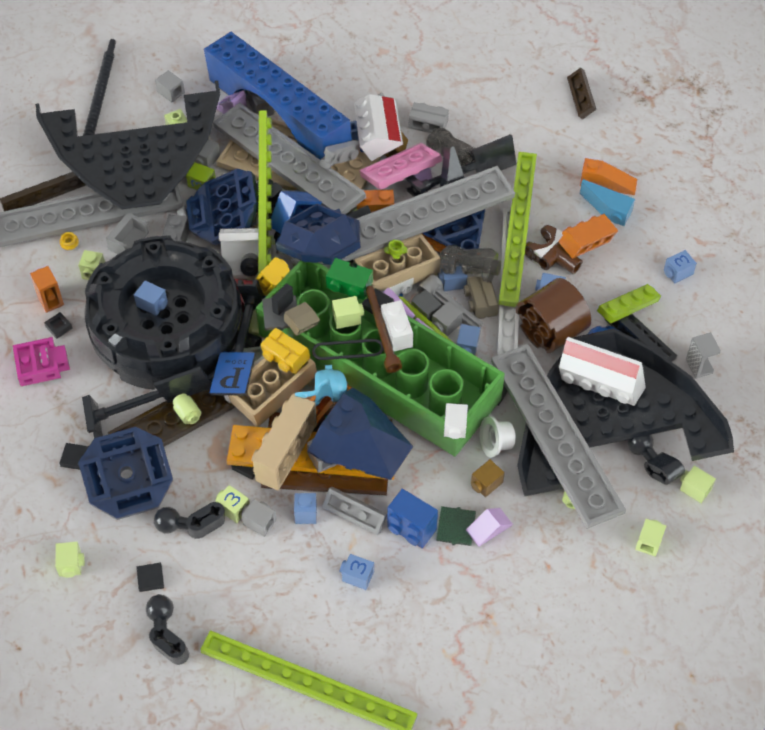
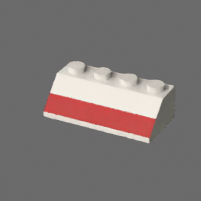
(377, 125)
(602, 371)

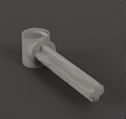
(435, 286)

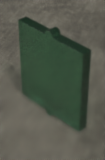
(453, 525)

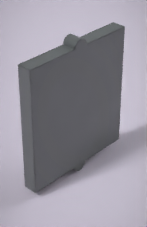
(271, 319)

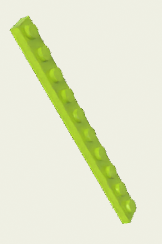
(265, 190)
(517, 230)
(308, 682)

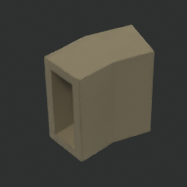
(301, 318)

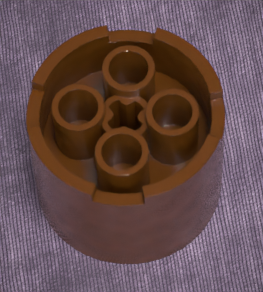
(553, 315)

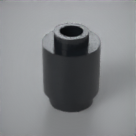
(252, 259)

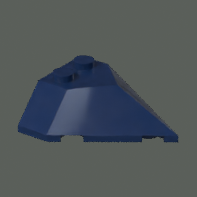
(461, 232)

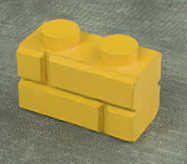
(272, 275)
(285, 351)

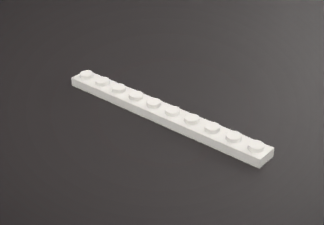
(508, 317)

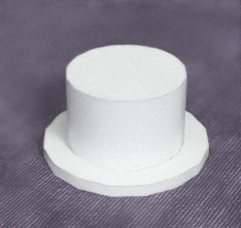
(496, 436)

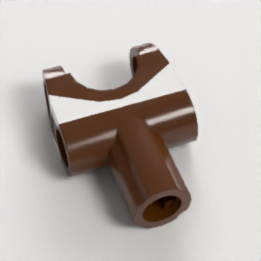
(552, 252)

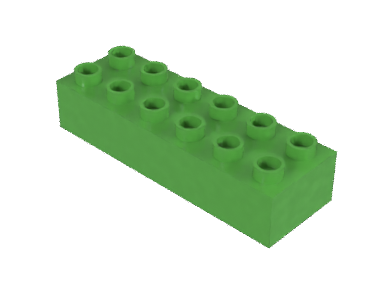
(430, 374)

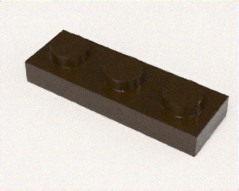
(581, 93)

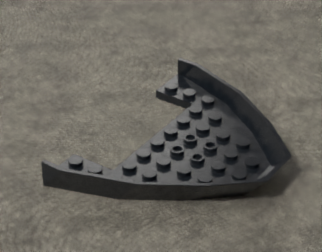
(135, 164)
(667, 403)

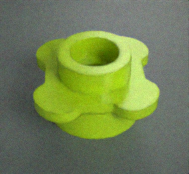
(395, 249)

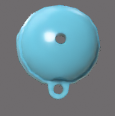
(327, 383)

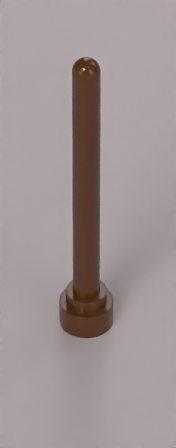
(392, 362)

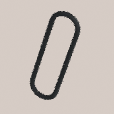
(347, 356)

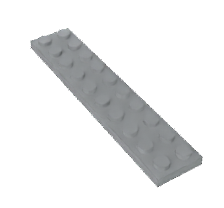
(291, 161)
(432, 210)
(71, 215)
(558, 437)

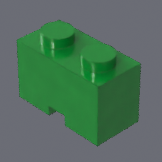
(348, 279)

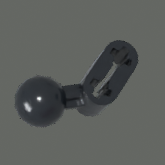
(658, 466)
(169, 520)
(160, 609)

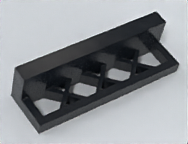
(628, 326)

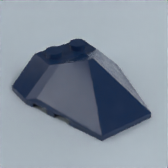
(360, 437)

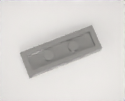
(354, 510)

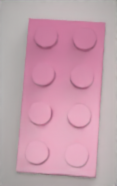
(400, 166)

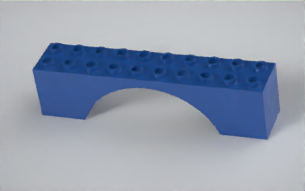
(306, 114)

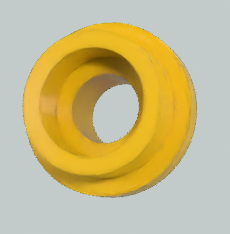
(69, 241)

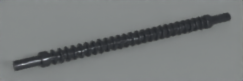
(100, 89)

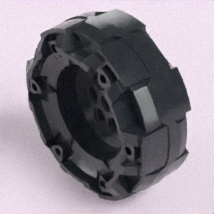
(155, 347)

